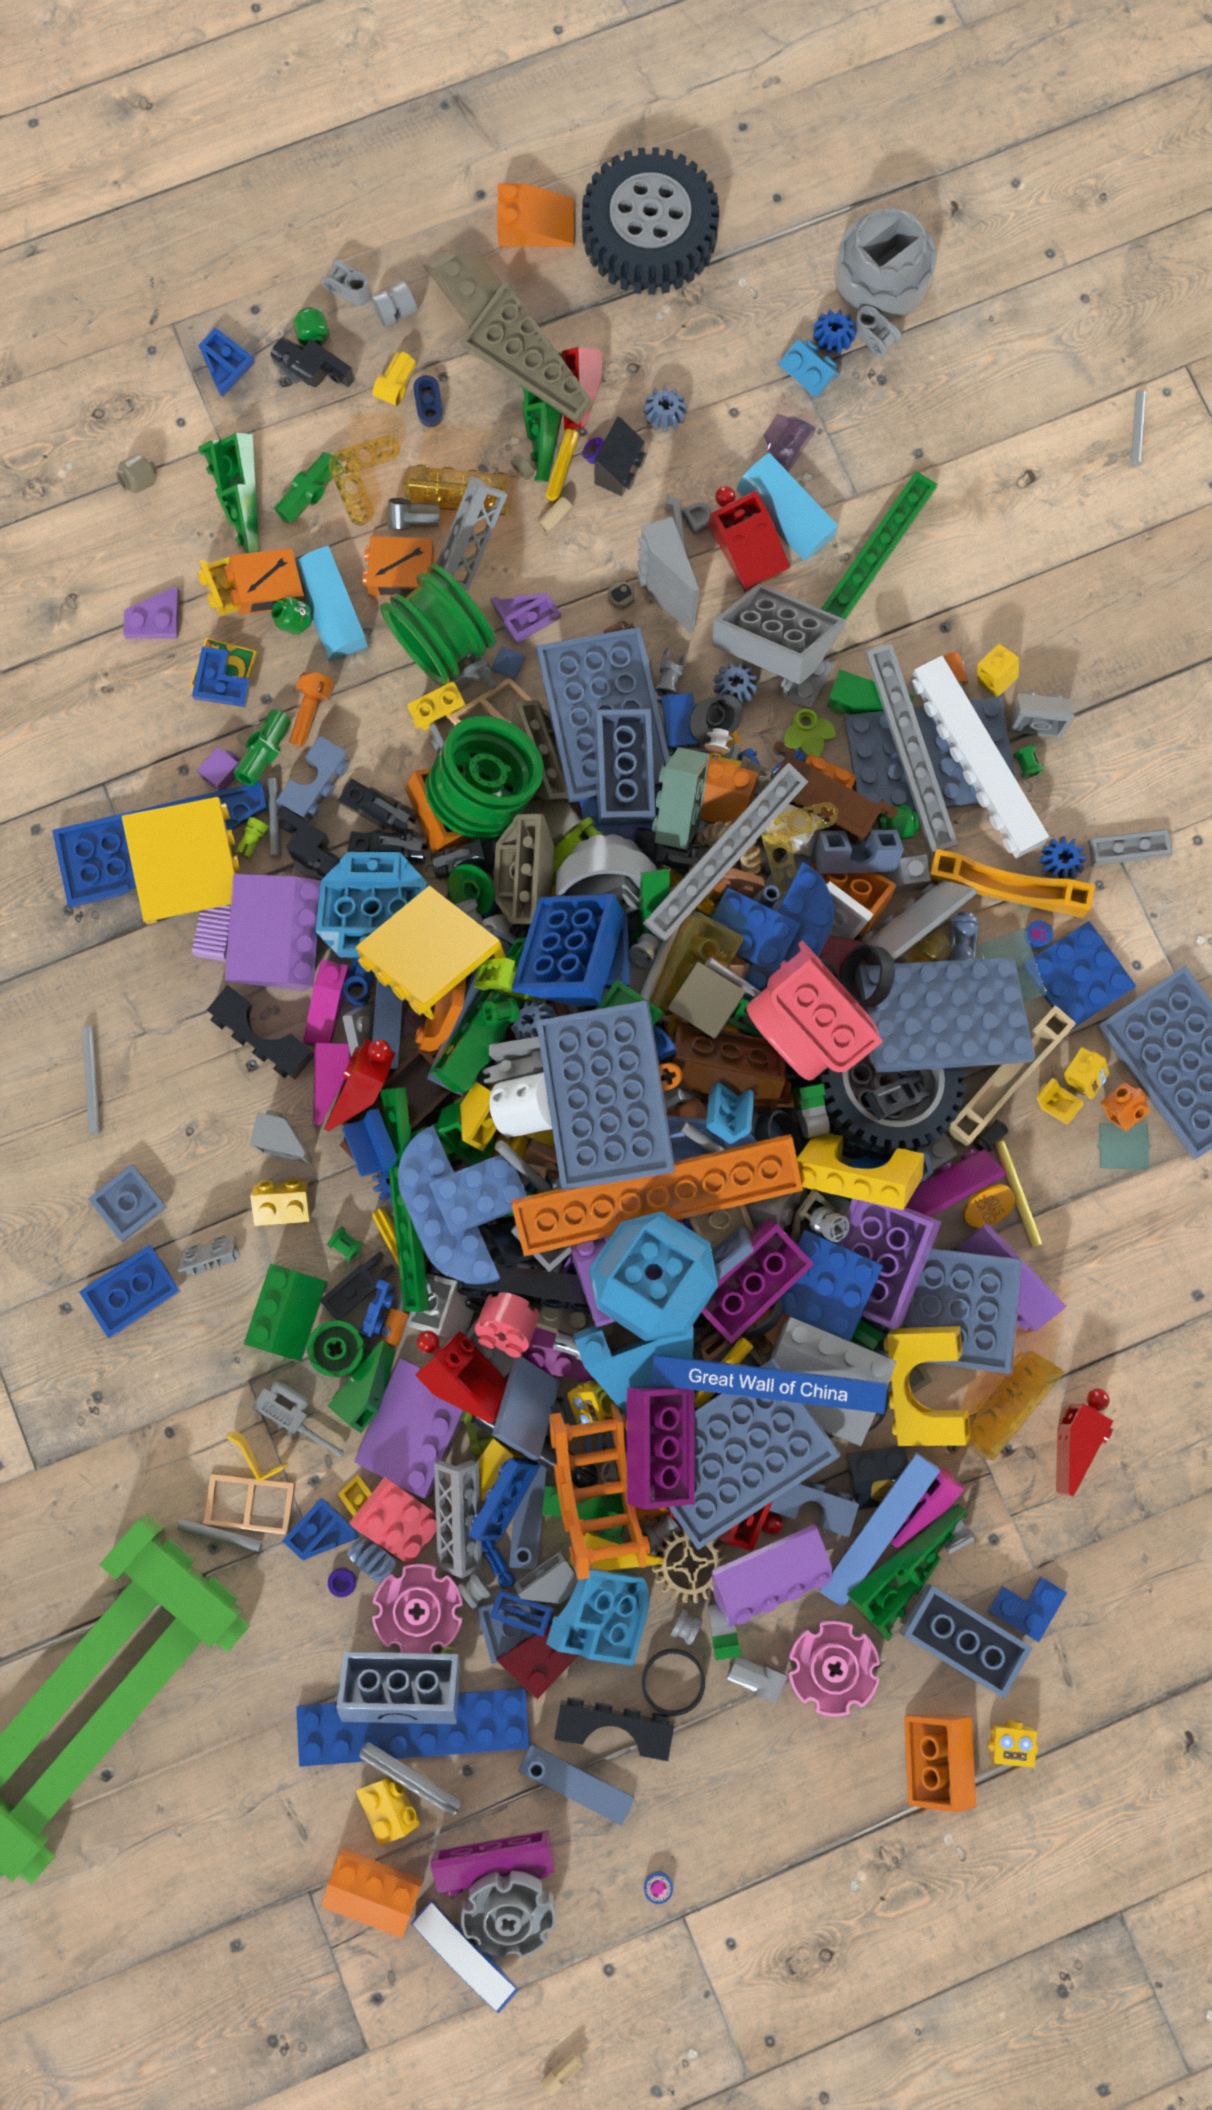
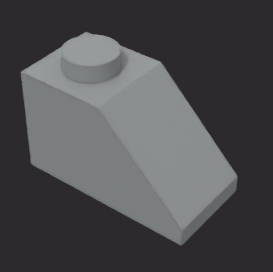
(910, 874)
(549, 1582)

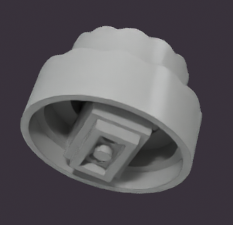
(885, 263)
(605, 867)

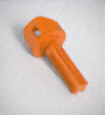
(314, 687)

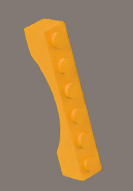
(1050, 894)

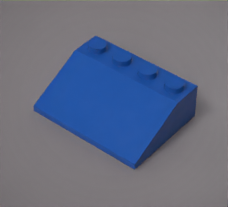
(570, 949)

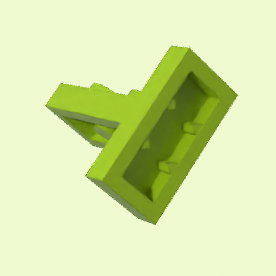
(499, 976)

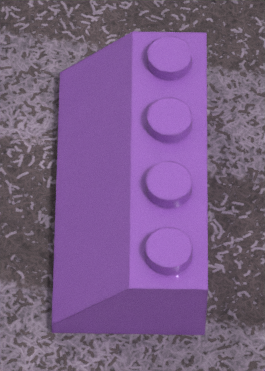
(1036, 1299)
(771, 1576)

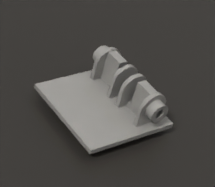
(196, 1256)

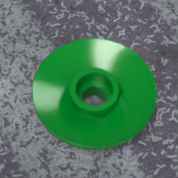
(470, 883)

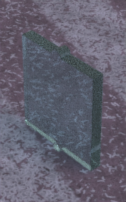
(1122, 1148)

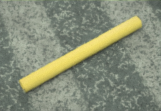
(1020, 1198)

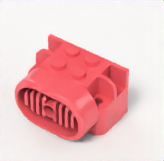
(812, 1018)

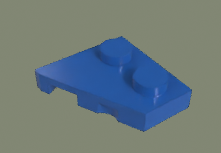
(224, 360)
(384, 1298)
(320, 1531)

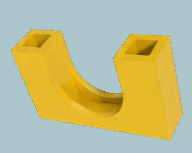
(887, 1185)
(913, 1421)

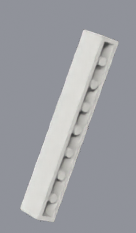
(979, 757)

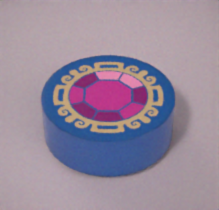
(658, 1887)

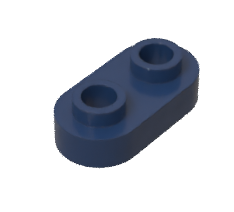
(428, 402)

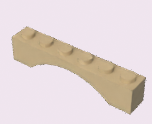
(1008, 1078)

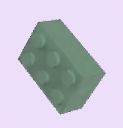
(681, 798)

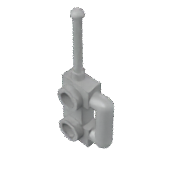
(289, 1419)

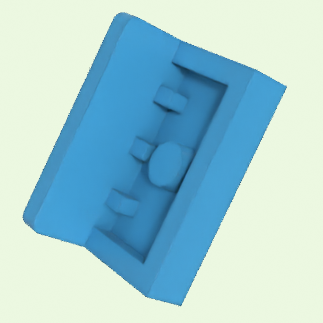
(809, 367)
(729, 1114)

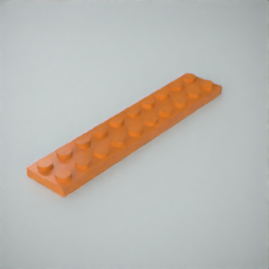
(696, 1188)

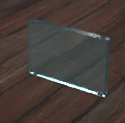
(1018, 946)

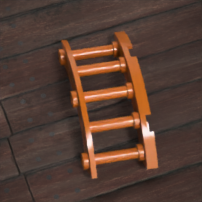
(570, 1494)

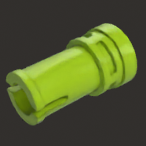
(254, 831)

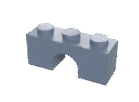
(306, 799)
(877, 854)
(836, 1511)

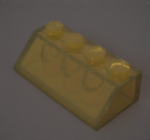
(449, 485)
(695, 942)
(1011, 1403)

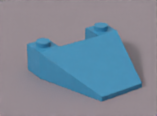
(629, 1365)

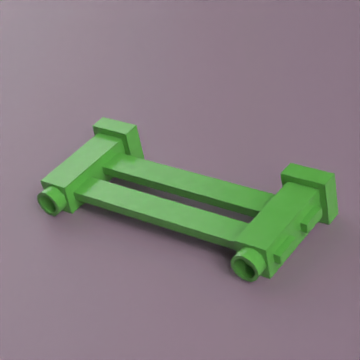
(202, 1613)

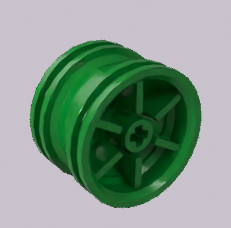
(438, 624)
(483, 777)

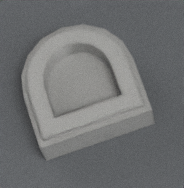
(697, 516)

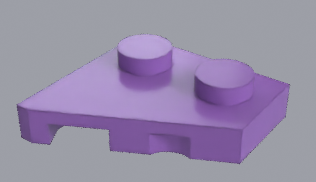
(526, 614)
(154, 617)

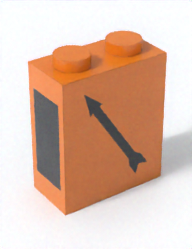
(395, 564)
(262, 579)

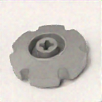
(508, 1914)

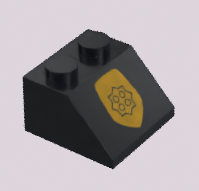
(874, 1473)

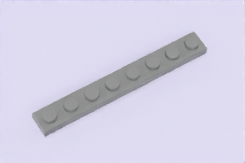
(911, 748)
(725, 852)

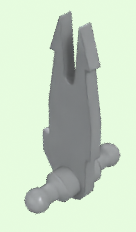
(476, 670)

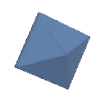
(508, 663)

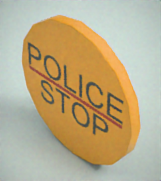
(989, 1205)

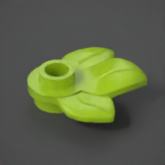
(809, 737)

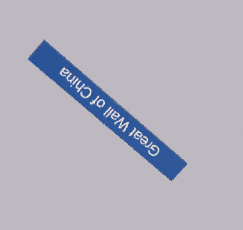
(769, 1383)

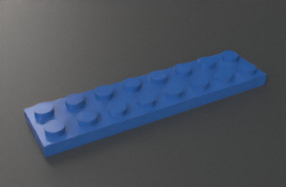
(484, 1724)

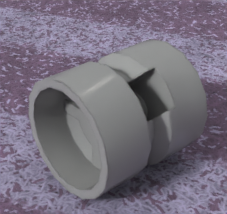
(394, 304)

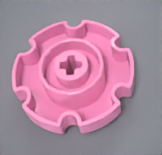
(400, 1594)
(833, 1691)

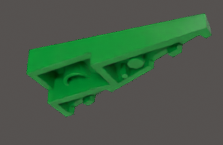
(542, 429)
(234, 472)
(890, 1587)

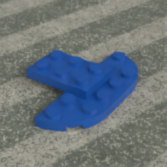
(775, 935)

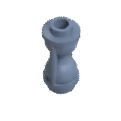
(963, 927)

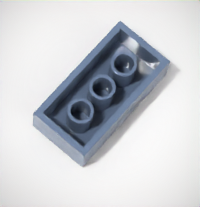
(624, 766)
(965, 1640)
(399, 1688)

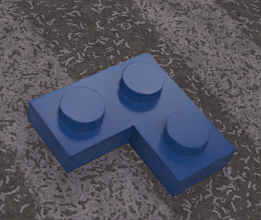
(213, 683)
(1029, 1615)

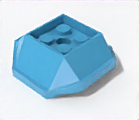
(355, 888)
(654, 1306)

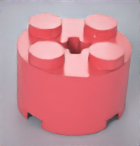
(506, 1324)

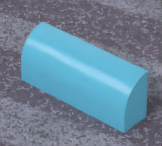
(791, 508)
(330, 604)

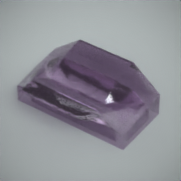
(787, 439)

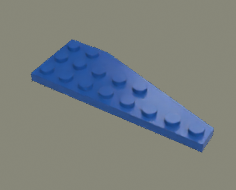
(96, 852)

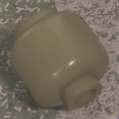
(136, 473)

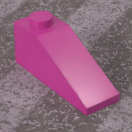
(326, 1002)
(329, 1067)
(932, 1504)

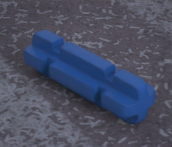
(497, 1563)

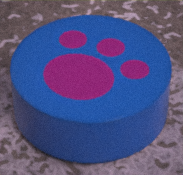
(1039, 934)

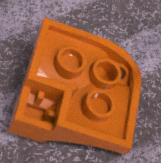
(446, 1014)

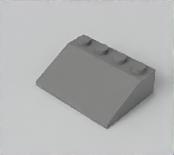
(667, 571)
(777, 632)
(917, 919)
(819, 1352)

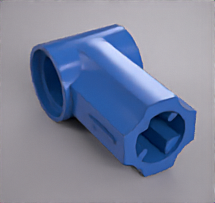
(358, 977)

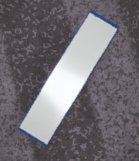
(463, 1957)

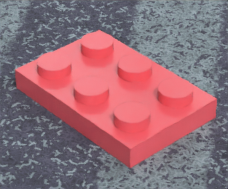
(396, 1521)

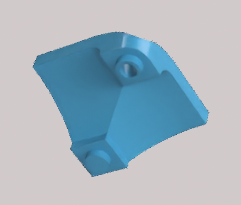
(603, 1617)

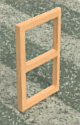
(454, 718)
(247, 1516)

